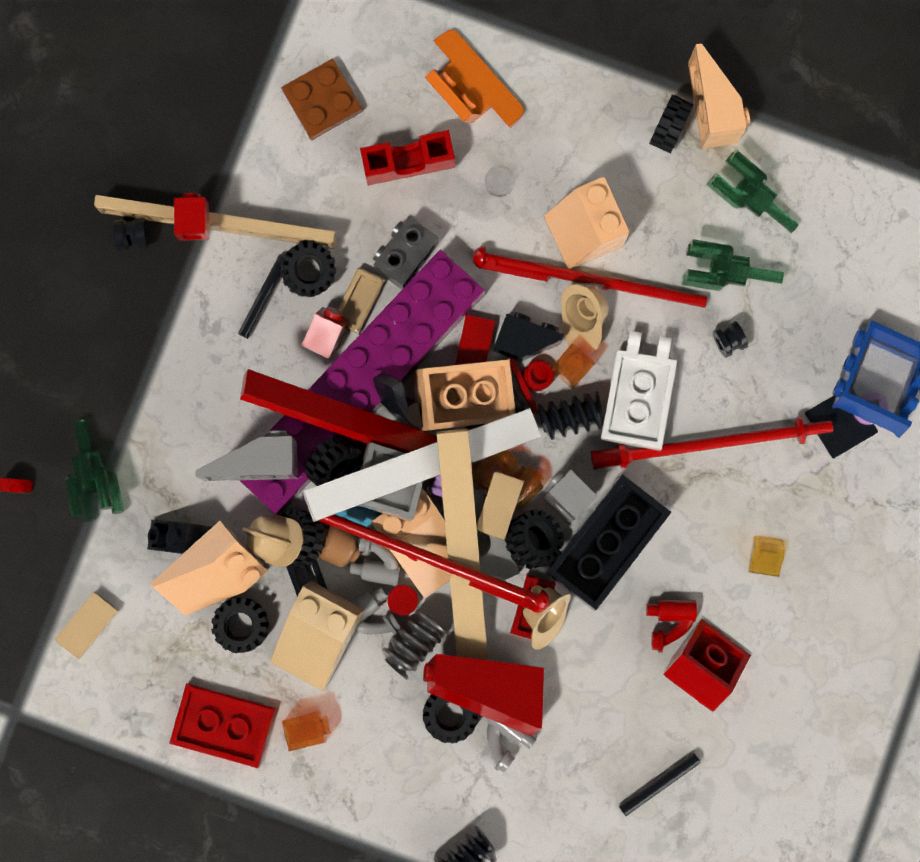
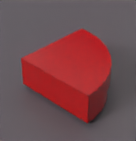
(15, 485)

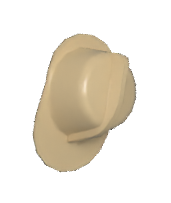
(583, 316)
(275, 539)
(550, 621)

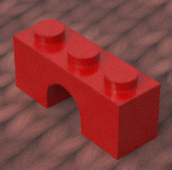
(427, 155)

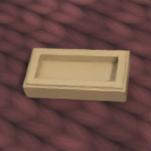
(360, 298)
(499, 505)
(86, 625)

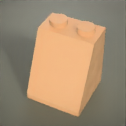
(587, 224)

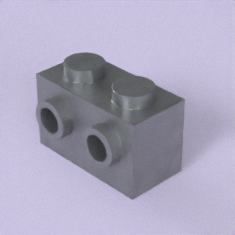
(405, 252)

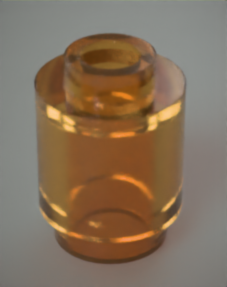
(531, 485)

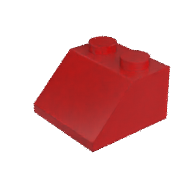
(707, 665)

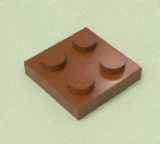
(321, 99)

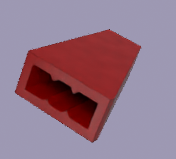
(490, 688)

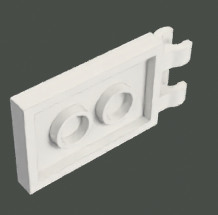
(640, 395)

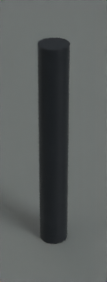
(261, 299)
(659, 784)

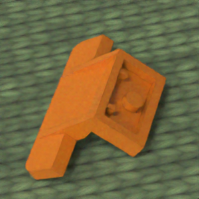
(470, 84)

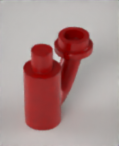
(671, 610)

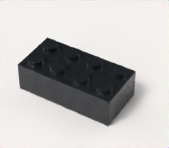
(608, 542)

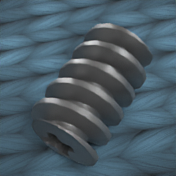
(413, 644)

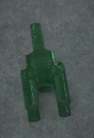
(750, 191)
(724, 268)
(91, 478)

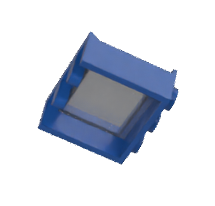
(881, 378)

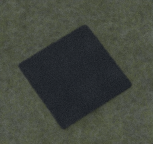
(846, 429)

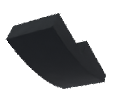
(393, 398)

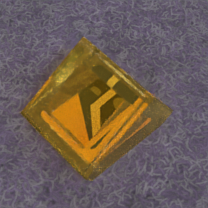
(766, 556)

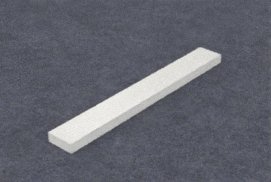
(415, 466)

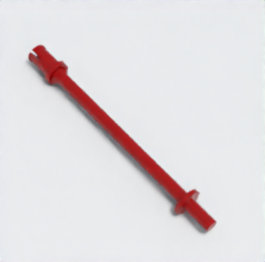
(624, 455)

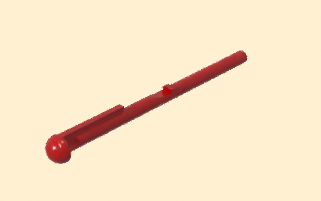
(542, 271)
(477, 579)

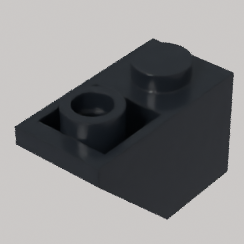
(525, 339)
(174, 536)

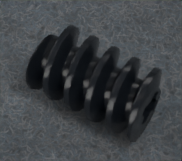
(571, 415)
(474, 851)

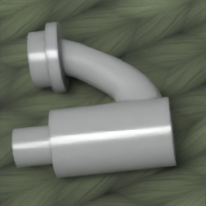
(375, 571)
(370, 604)
(505, 759)

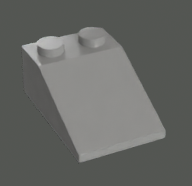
(260, 459)

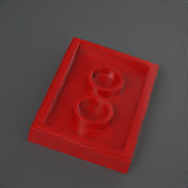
(222, 725)

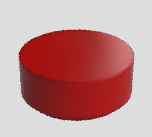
(538, 375)
(402, 600)

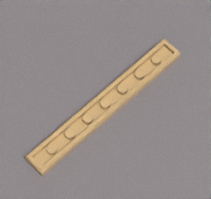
(218, 222)
(462, 541)

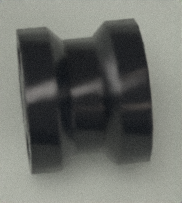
(730, 339)

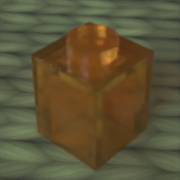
(572, 366)
(306, 730)

